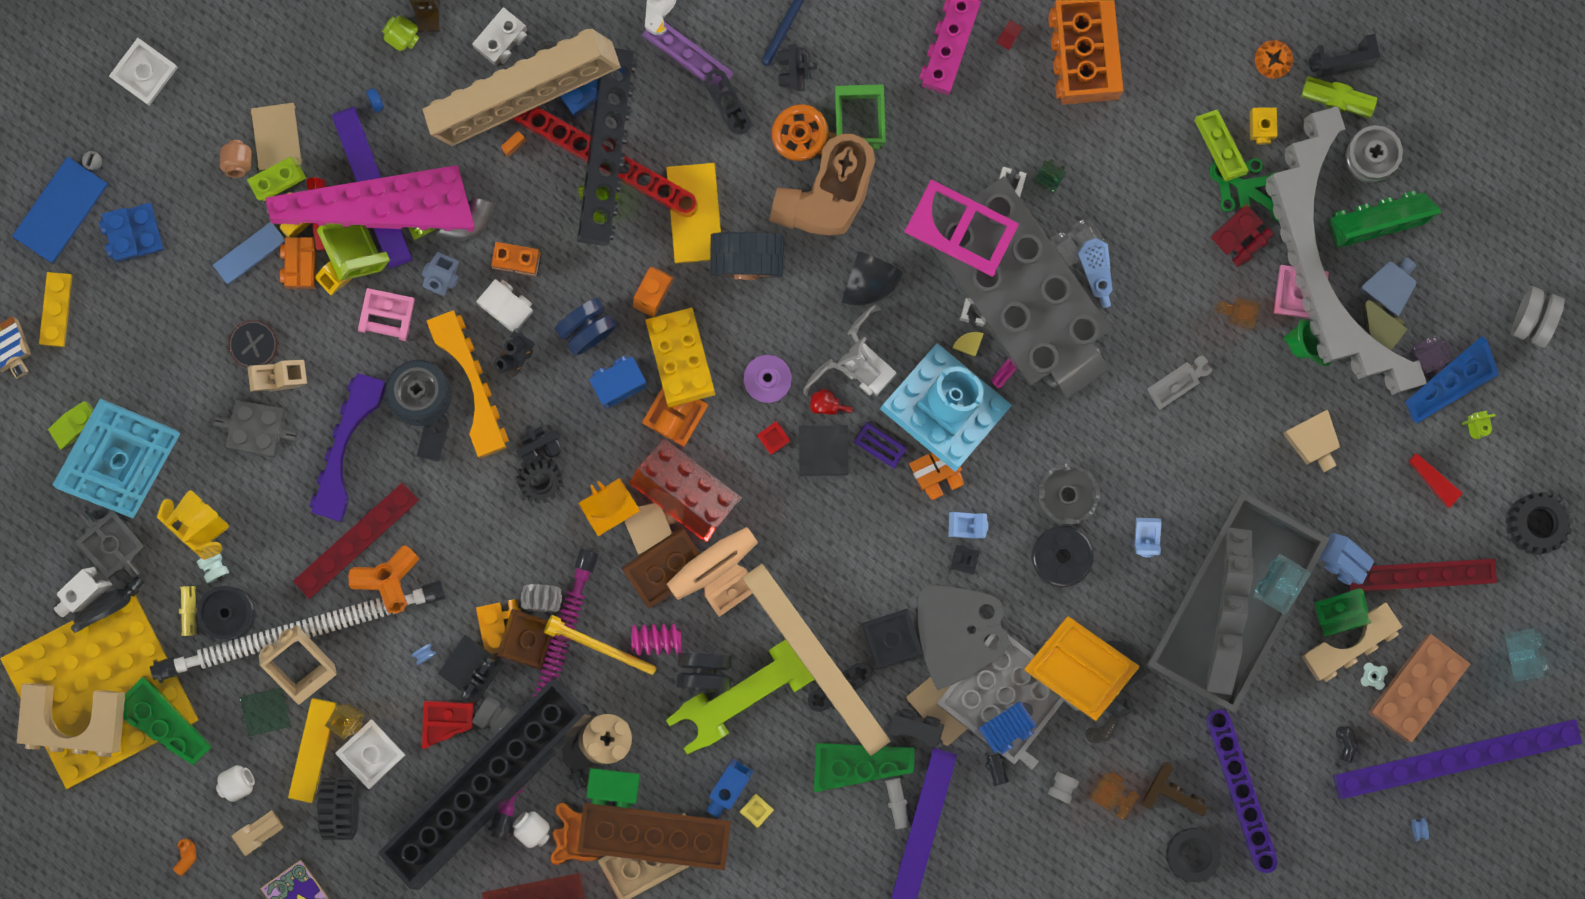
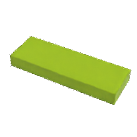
(1221, 145)

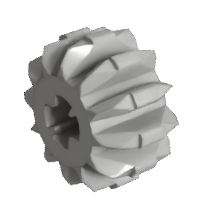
(541, 598)

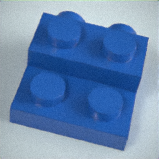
(131, 232)

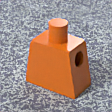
(652, 291)

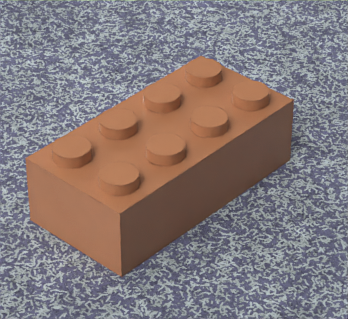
(1419, 688)

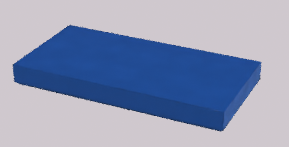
(60, 210)

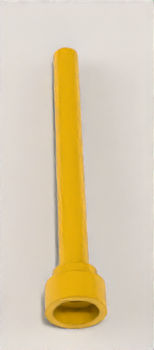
(556, 627)

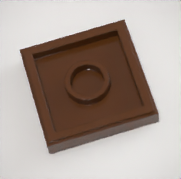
(525, 639)

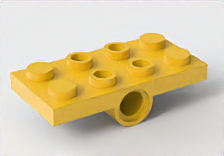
(680, 357)

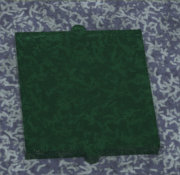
(265, 711)

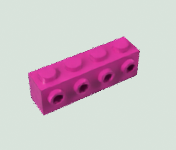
(950, 45)

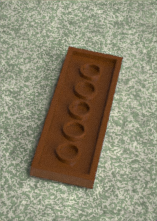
(654, 836)

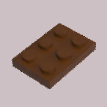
(658, 565)

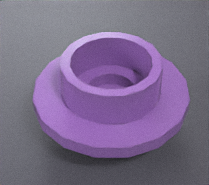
(767, 391)

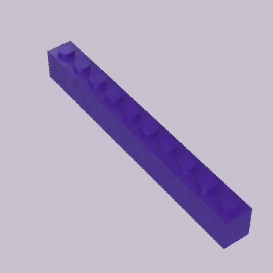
(1457, 758)

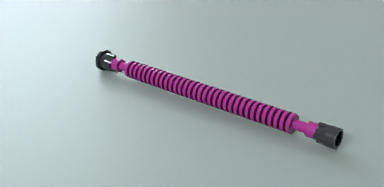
(584, 566)

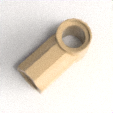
(254, 835)

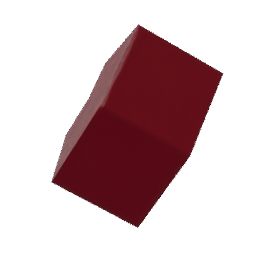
(1009, 35)

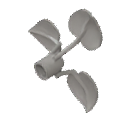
(862, 368)

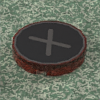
(253, 344)

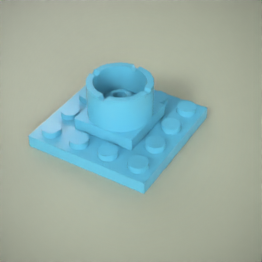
(945, 407)
(116, 458)

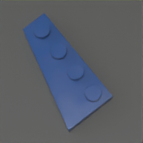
(1457, 379)

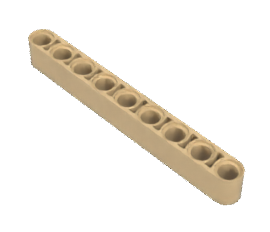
(816, 659)

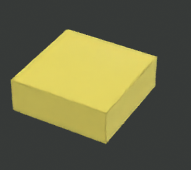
(756, 810)

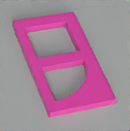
(923, 228)

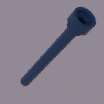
(781, 32)

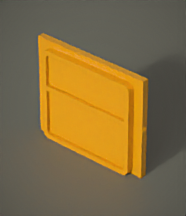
(1082, 668)

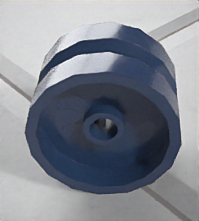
(586, 327)

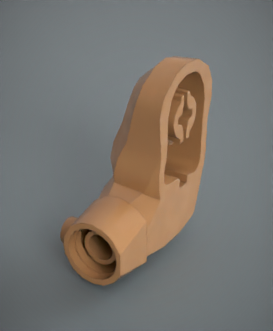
(835, 192)

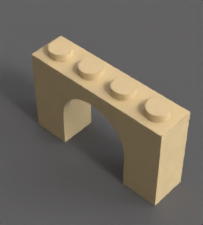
(38, 728)

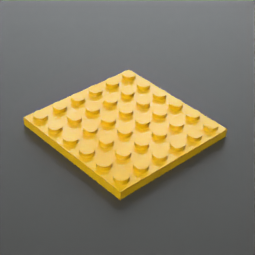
(100, 657)

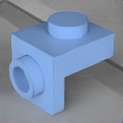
(967, 525)
(1147, 536)

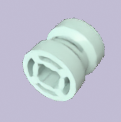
(213, 568)

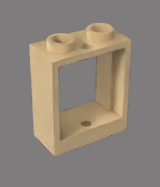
(311, 682)

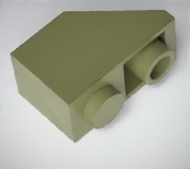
(1382, 326)

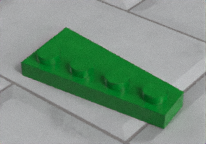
(161, 721)
(851, 764)

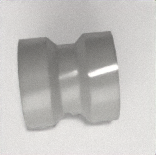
(1063, 787)

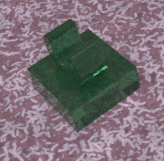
(1050, 175)

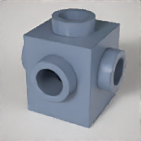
(440, 274)

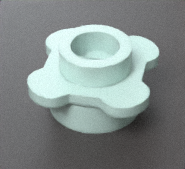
(1380, 673)

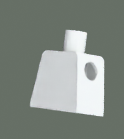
(81, 591)

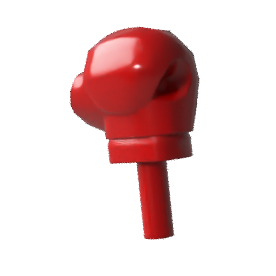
(825, 403)

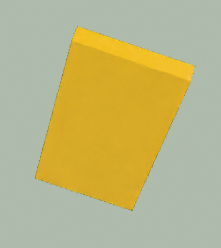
(693, 233)

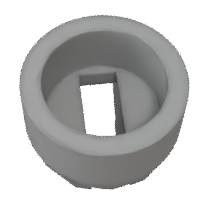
(96, 161)

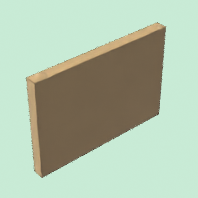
(275, 134)
(925, 701)

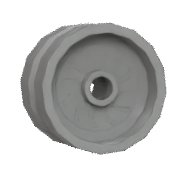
(1385, 146)
(1537, 316)

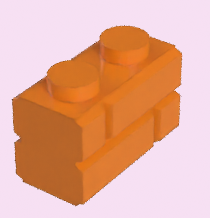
(300, 263)

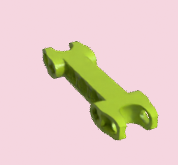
(711, 715)

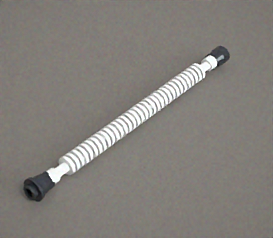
(171, 667)

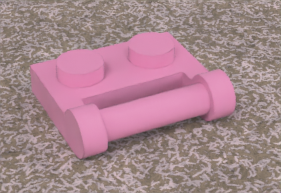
(388, 306)

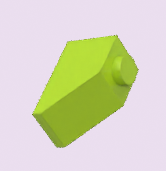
(70, 425)

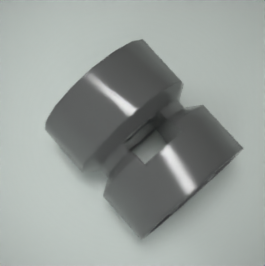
(493, 716)

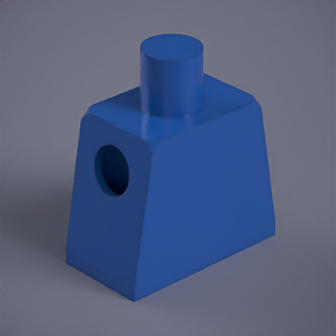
(734, 780)

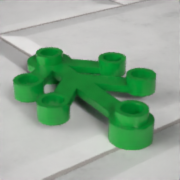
(1245, 188)

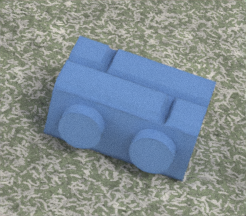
(1346, 559)

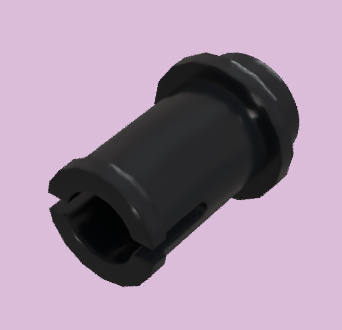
(997, 769)

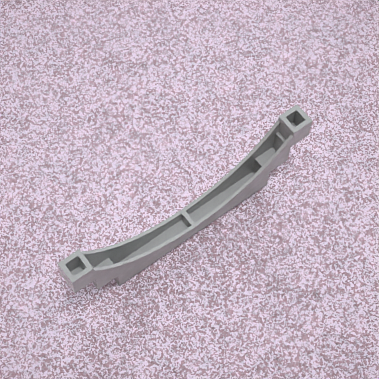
(1332, 325)

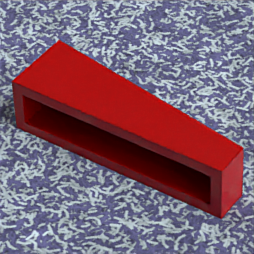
(1438, 483)

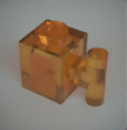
(1242, 312)
(1108, 793)

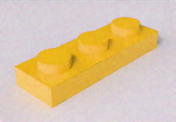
(55, 309)

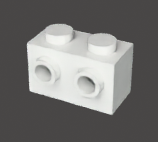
(500, 37)

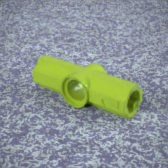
(1339, 95)

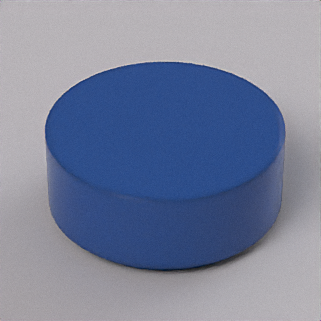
(374, 100)

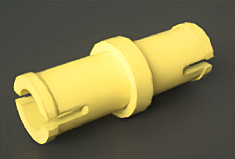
(188, 610)

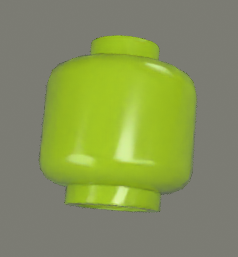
(400, 33)

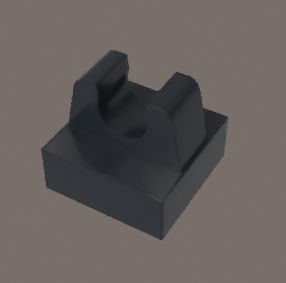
(964, 560)

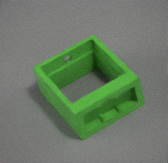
(862, 92)

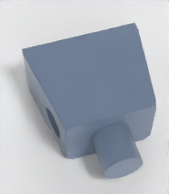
(1391, 286)

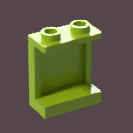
(276, 178)
(351, 250)

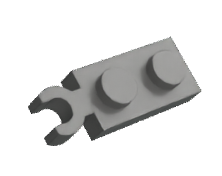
(1178, 382)

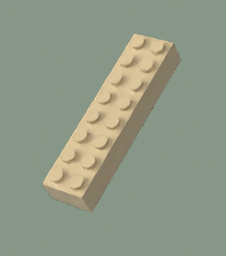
(521, 87)

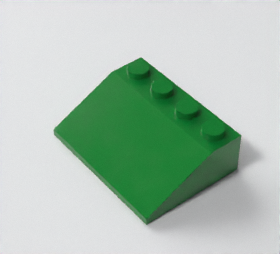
(1381, 219)

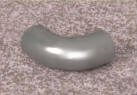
(481, 212)

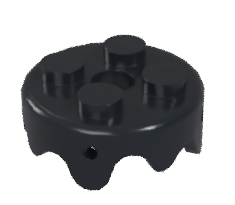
(1057, 573)

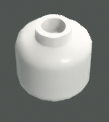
(235, 783)
(531, 829)

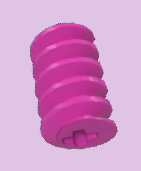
(656, 639)

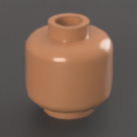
(235, 159)

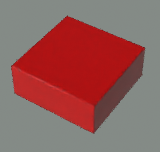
(773, 438)

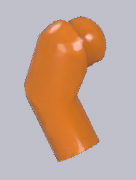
(188, 856)

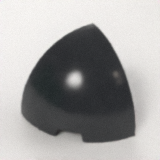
(870, 280)

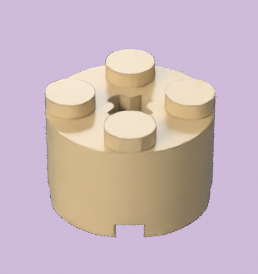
(615, 729)

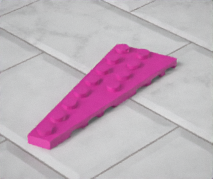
(407, 200)

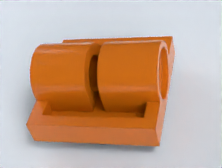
(676, 421)

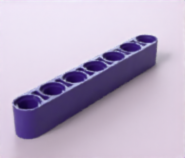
(365, 168)
(1250, 799)
(924, 825)

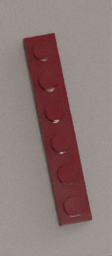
(356, 541)
(1428, 575)

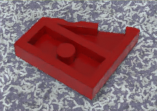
(445, 720)

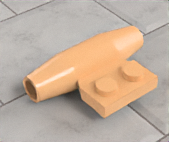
(717, 573)

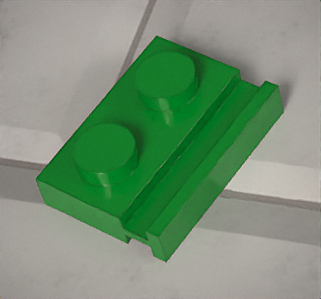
(1342, 612)

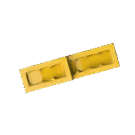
(312, 751)

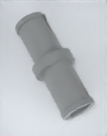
(897, 803)

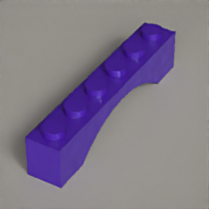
(364, 398)

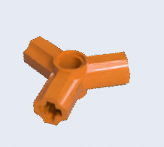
(386, 578)

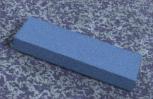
(249, 253)

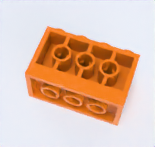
(1102, 49)

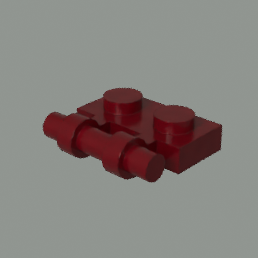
(1239, 228)

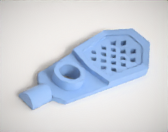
(1097, 273)

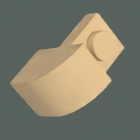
(277, 376)

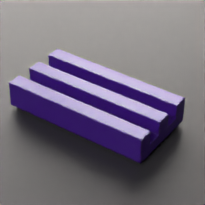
(897, 456)

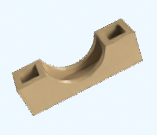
(1325, 659)

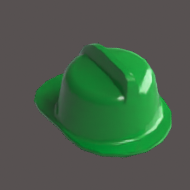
(1304, 343)

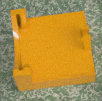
(608, 506)

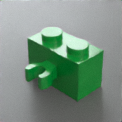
(613, 786)

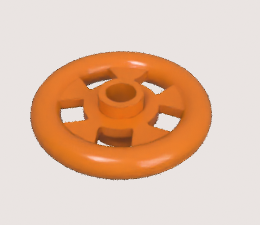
(786, 117)

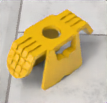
(199, 524)

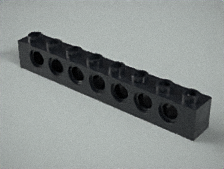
(588, 230)

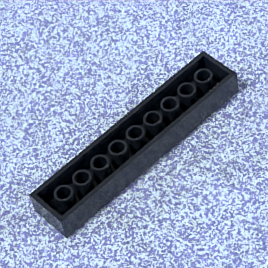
(485, 784)

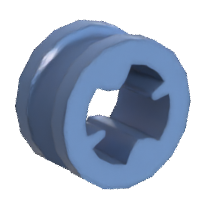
(424, 654)
(1420, 829)

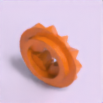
(1276, 70)

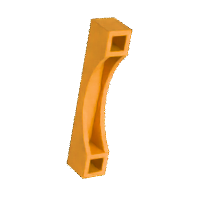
(485, 432)

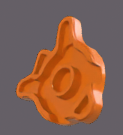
(568, 837)

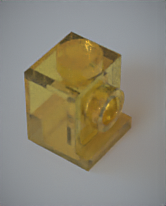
(348, 722)

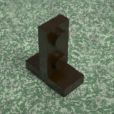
(426, 15)
(1171, 791)

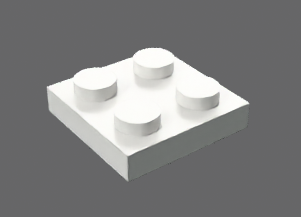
(143, 71)
(370, 754)

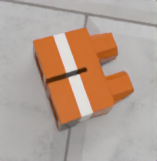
(516, 258)
(928, 477)

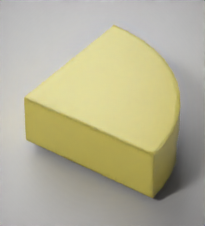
(969, 343)

